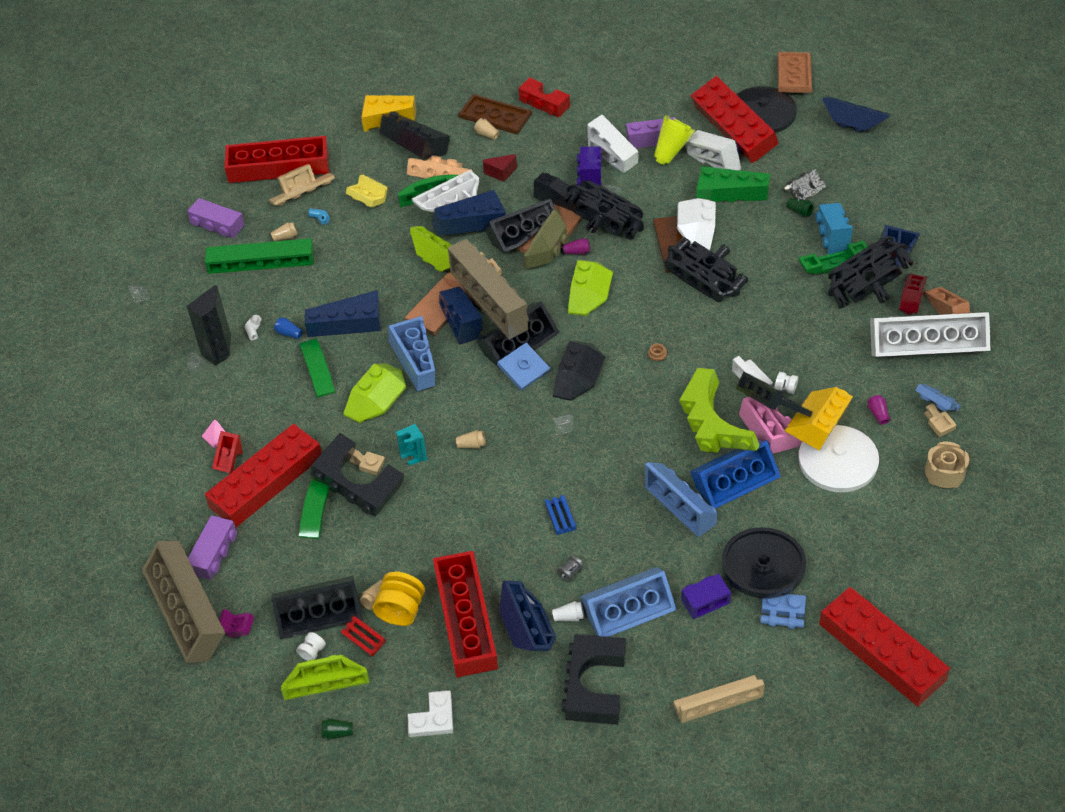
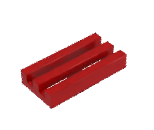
(350, 626)

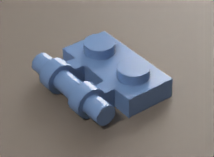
(943, 402)
(787, 605)

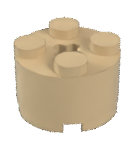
(946, 465)

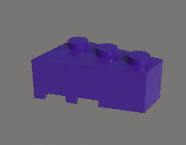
(589, 165)

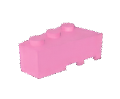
(768, 425)

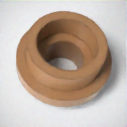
(657, 352)

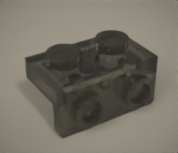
(805, 186)

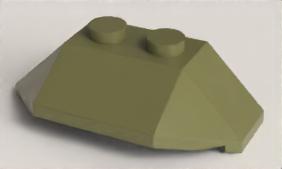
(547, 241)

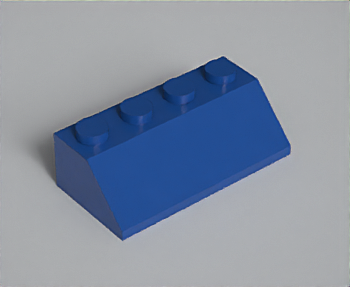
(735, 474)

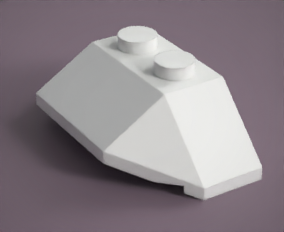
(453, 190)
(697, 221)

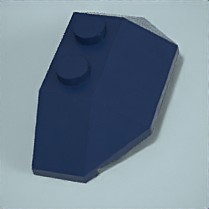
(853, 115)
(525, 618)

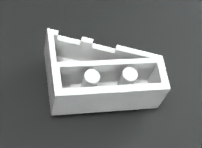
(614, 146)
(714, 150)

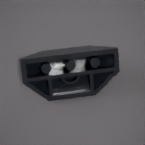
(578, 370)

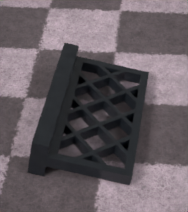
(767, 394)

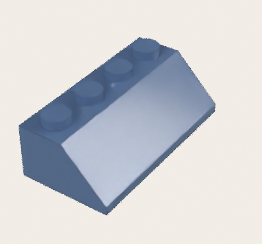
(679, 498)
(628, 602)

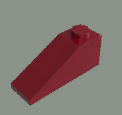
(912, 293)

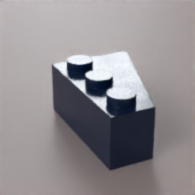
(460, 314)

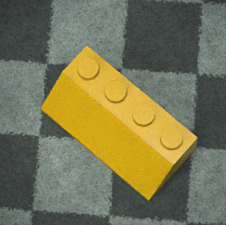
(827, 409)

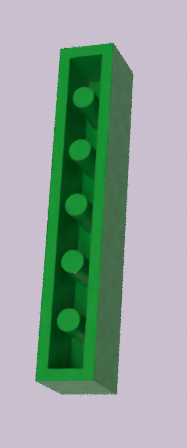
(259, 256)

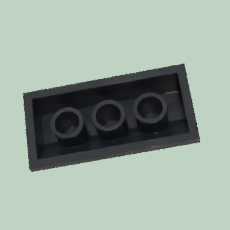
(210, 326)
(540, 330)
(316, 607)

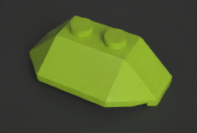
(431, 248)
(589, 287)
(375, 392)
(323, 676)

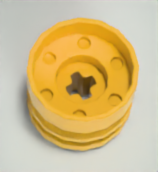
(398, 598)

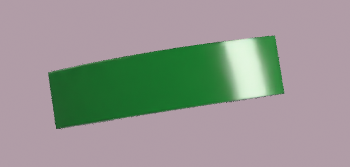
(419, 187)
(826, 263)
(317, 367)
(313, 510)

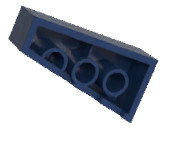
(467, 214)
(345, 316)

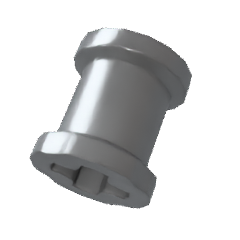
(568, 570)

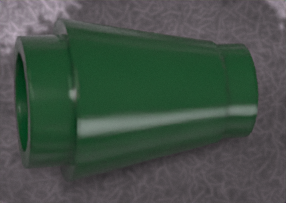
(800, 206)
(335, 729)

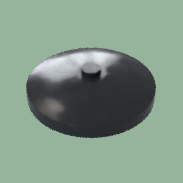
(773, 107)
(763, 562)

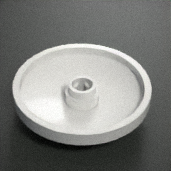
(843, 463)

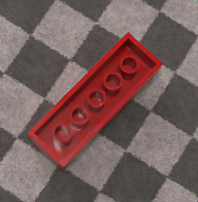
(734, 119)
(275, 158)
(263, 475)
(465, 614)
(884, 646)

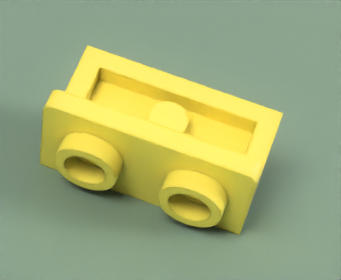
(368, 191)

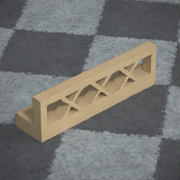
(719, 698)

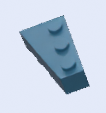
(833, 227)

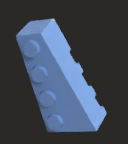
(413, 351)

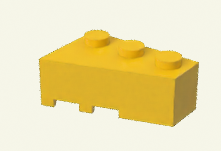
(375, 106)

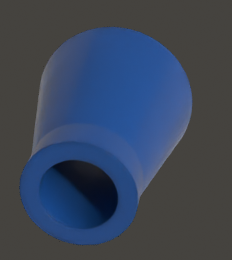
(287, 328)

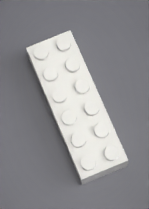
(930, 334)

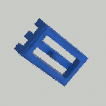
(556, 502)

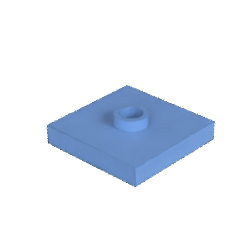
(523, 366)

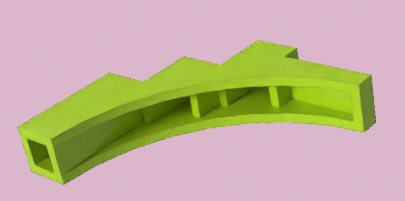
(710, 428)

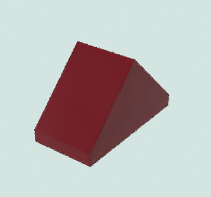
(500, 167)

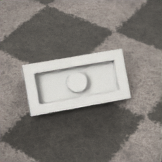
(740, 365)

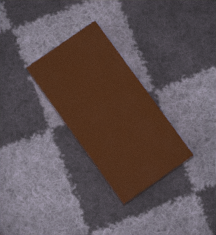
(498, 114)
(666, 234)

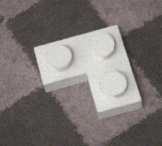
(437, 720)

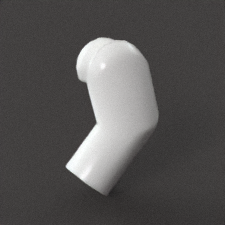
(251, 327)

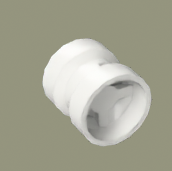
(786, 382)
(311, 646)

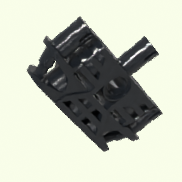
(604, 209)
(872, 261)
(705, 269)

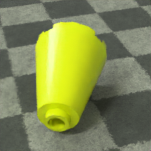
(671, 139)

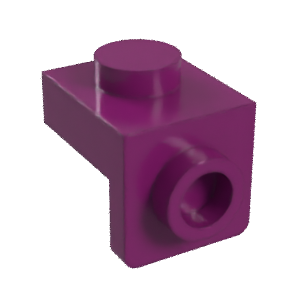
(237, 624)

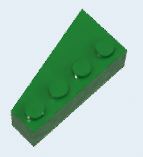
(732, 185)

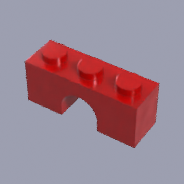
(554, 104)

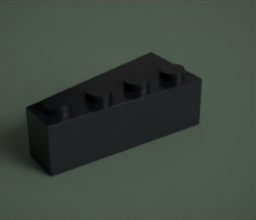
(414, 136)

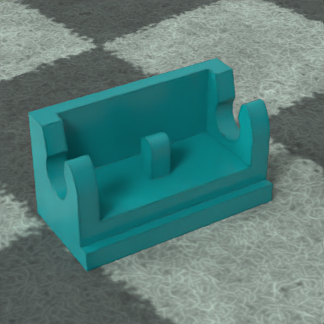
(411, 443)

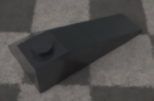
(551, 188)
(517, 227)

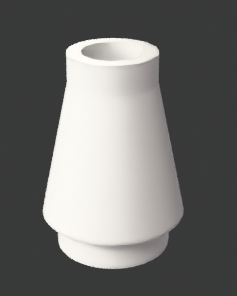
(569, 612)

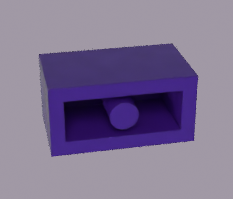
(706, 596)

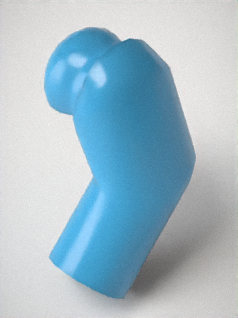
(322, 215)

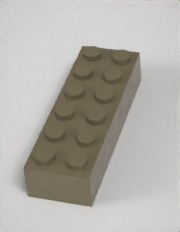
(488, 288)
(183, 601)

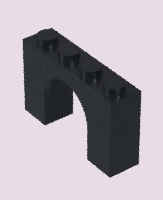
(368, 497)
(581, 703)

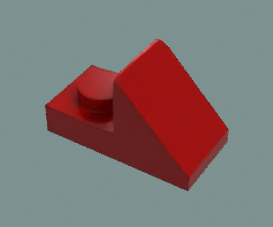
(227, 449)

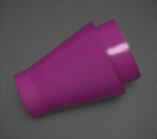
(577, 247)
(878, 408)

